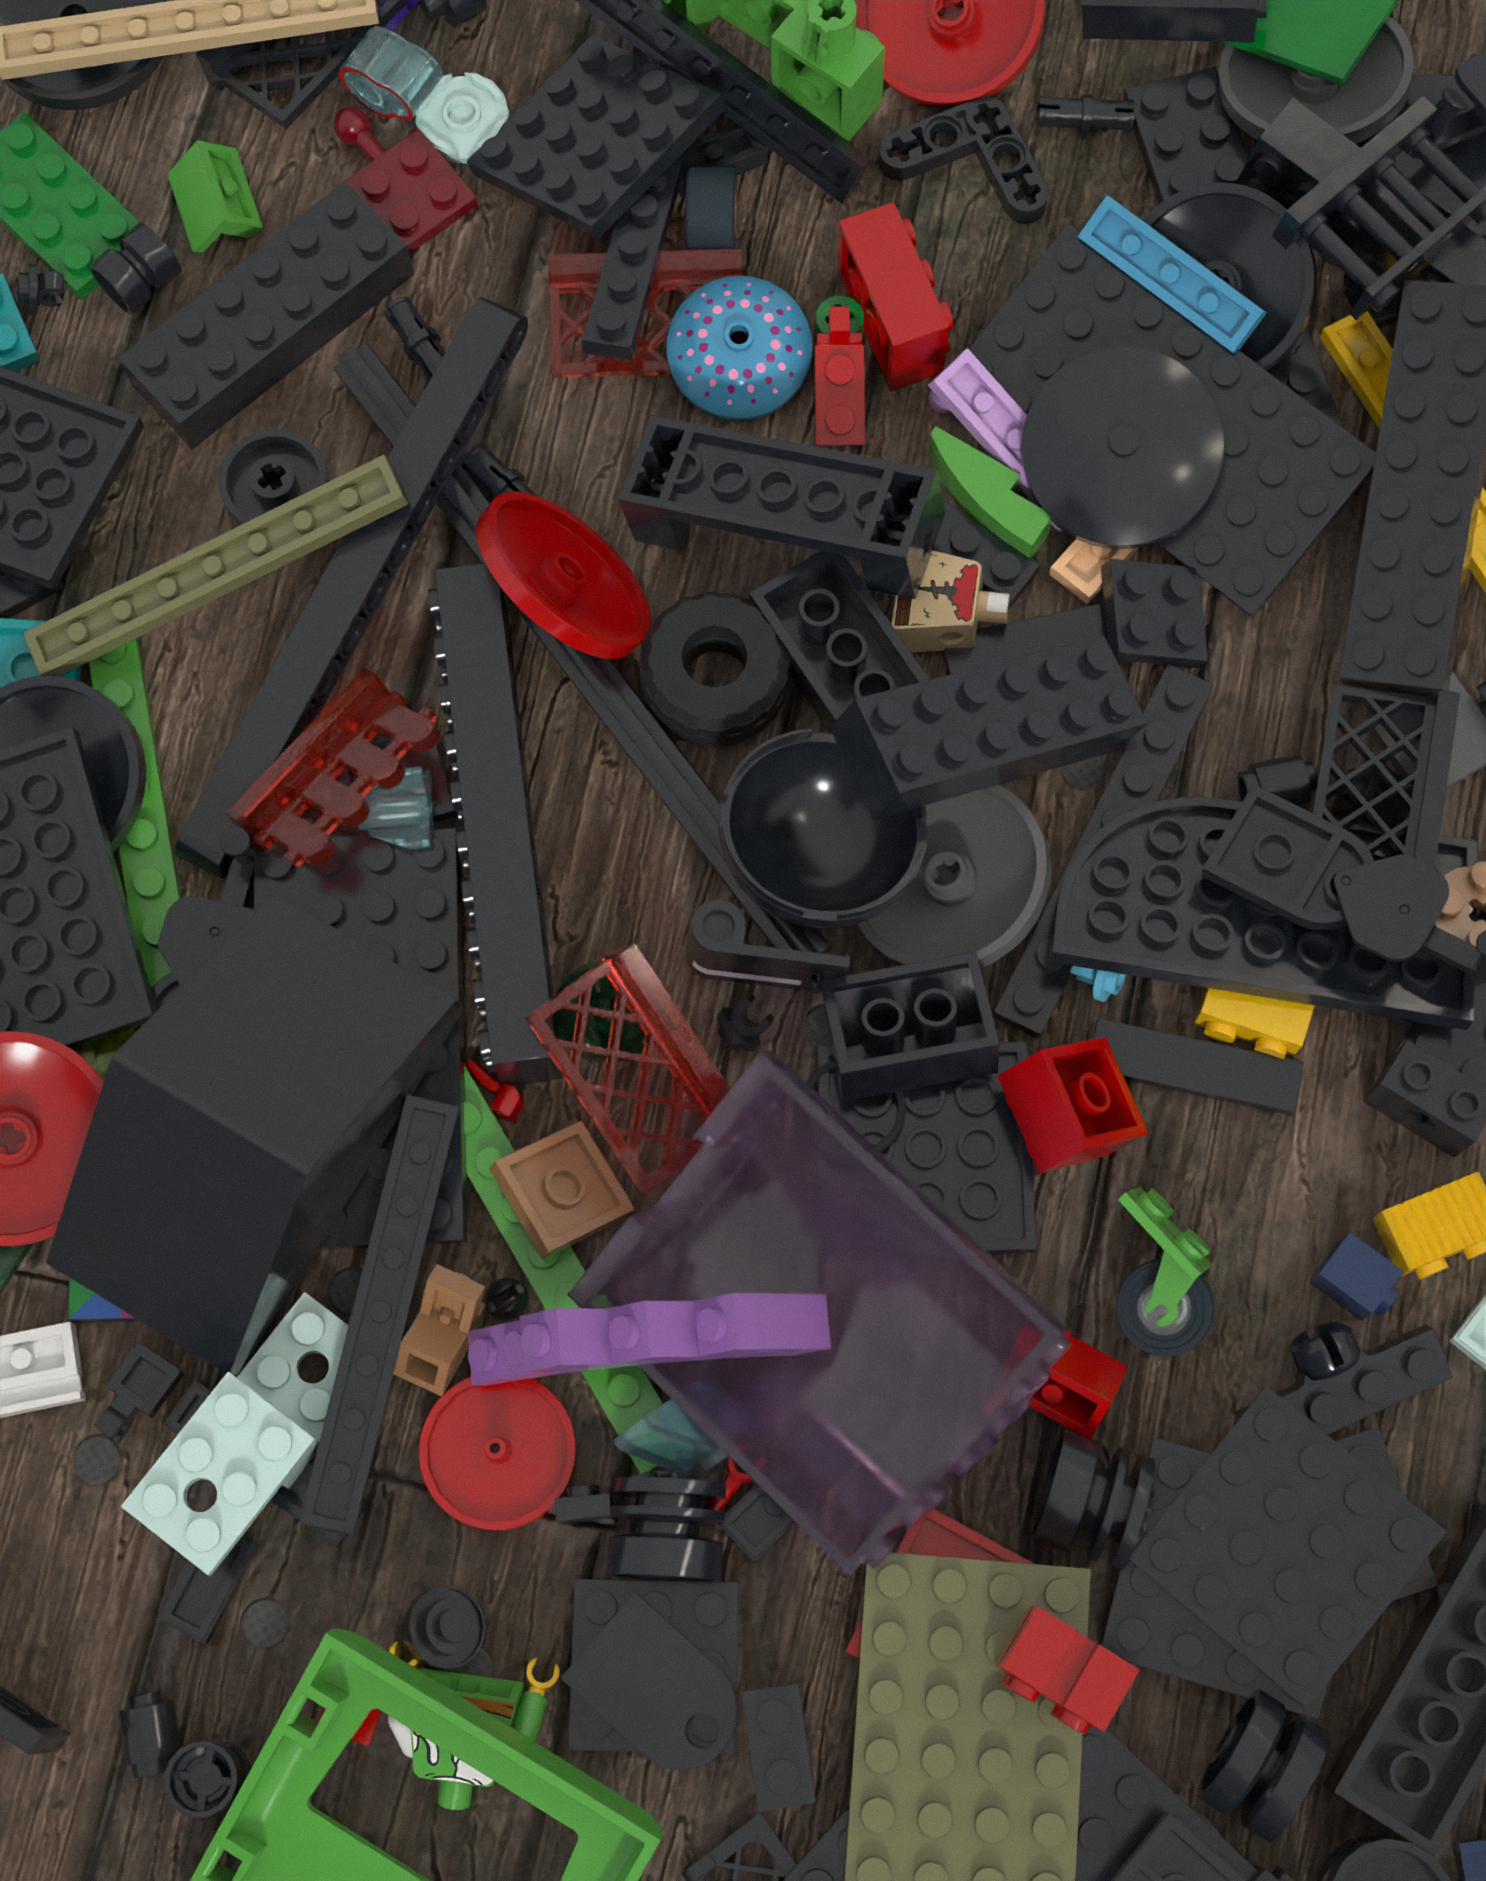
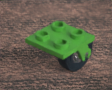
(1167, 1300)

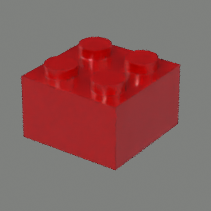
(1072, 1104)

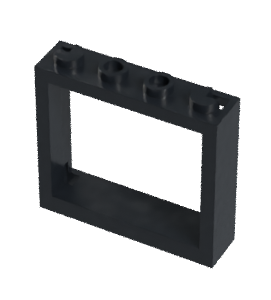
(1173, 19)

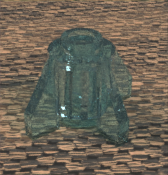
(403, 812)

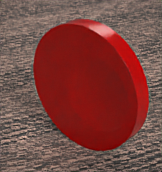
(497, 1453)

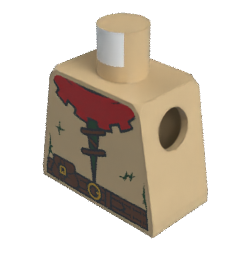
(948, 606)

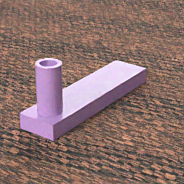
(983, 410)

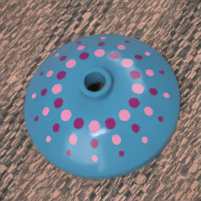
(743, 378)

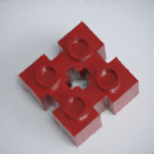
(1066, 1669)

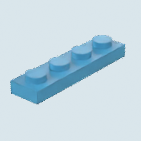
(1172, 274)

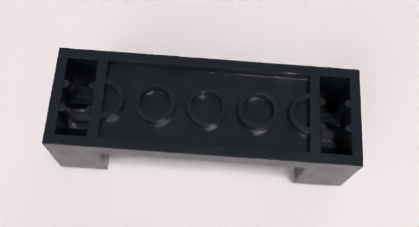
(786, 495)
(1438, 1080)

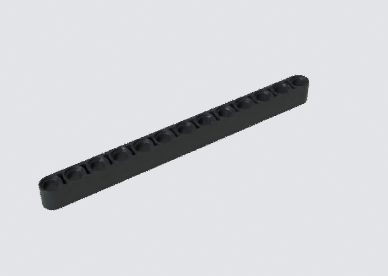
(358, 573)

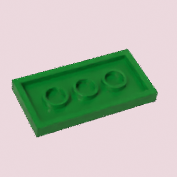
(56, 205)

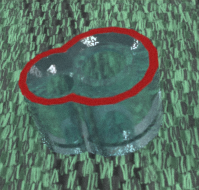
(390, 74)

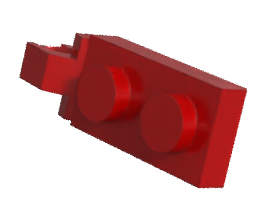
(839, 383)

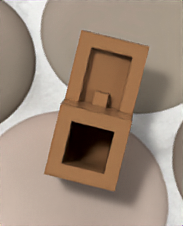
(439, 1334)

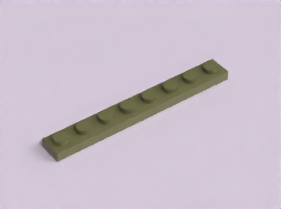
(215, 568)

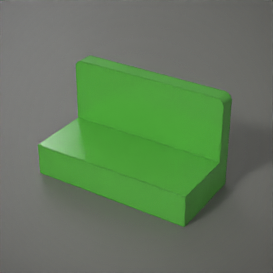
(213, 195)

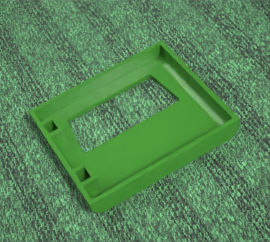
(290, 1840)

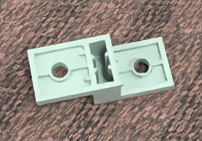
(244, 1439)

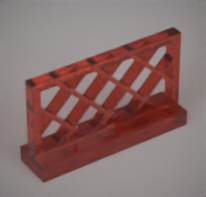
(674, 272)
(664, 1031)

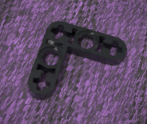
(970, 139)

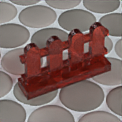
(321, 752)

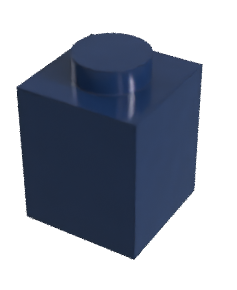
(1358, 1278)

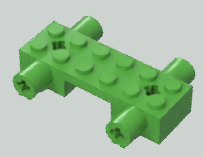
(814, 53)

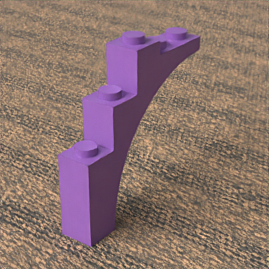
(649, 1334)

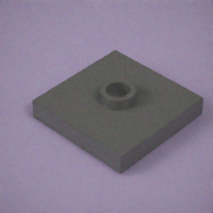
(1468, 744)

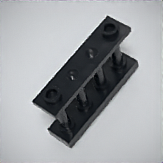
(1343, 190)

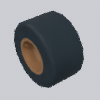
(711, 208)

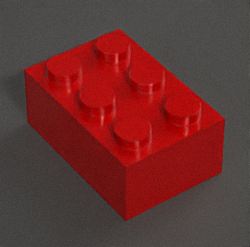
(896, 294)

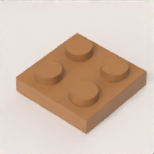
(561, 1189)

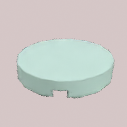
(462, 115)

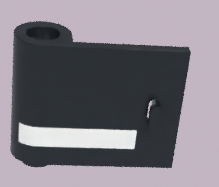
(719, 953)

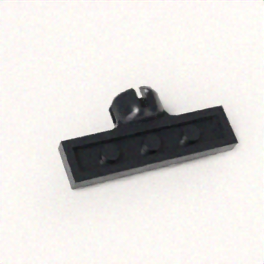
(1347, 1384)

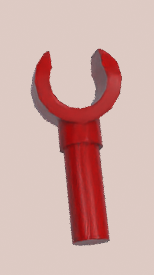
(507, 1101)
(733, 1482)

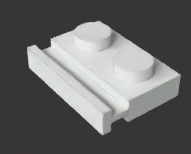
(40, 1369)

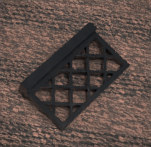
(224, 63)
(1428, 780)

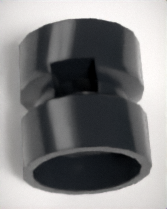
(131, 272)
(205, 1777)

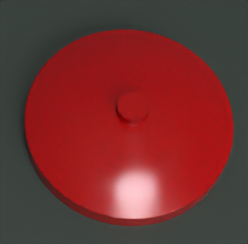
(953, 48)
(563, 575)
(44, 1122)

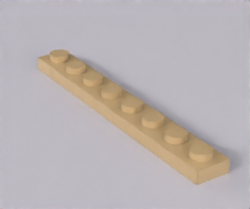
(167, 30)

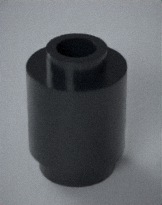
(1283, 776)
(149, 1733)

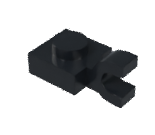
(140, 1384)

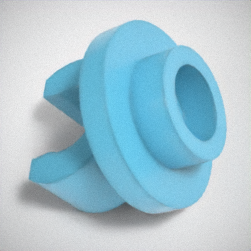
(1103, 981)

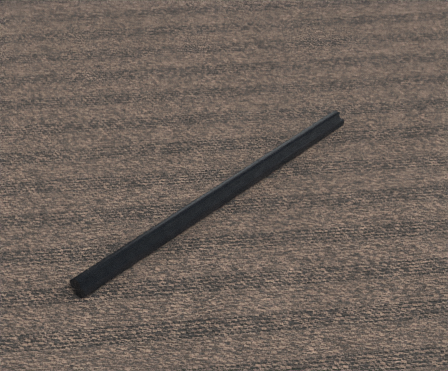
(594, 677)

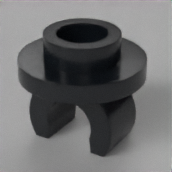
(41, 288)
(738, 1030)

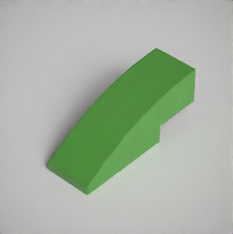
(988, 493)

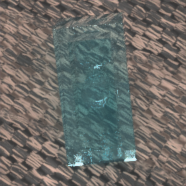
(671, 1440)

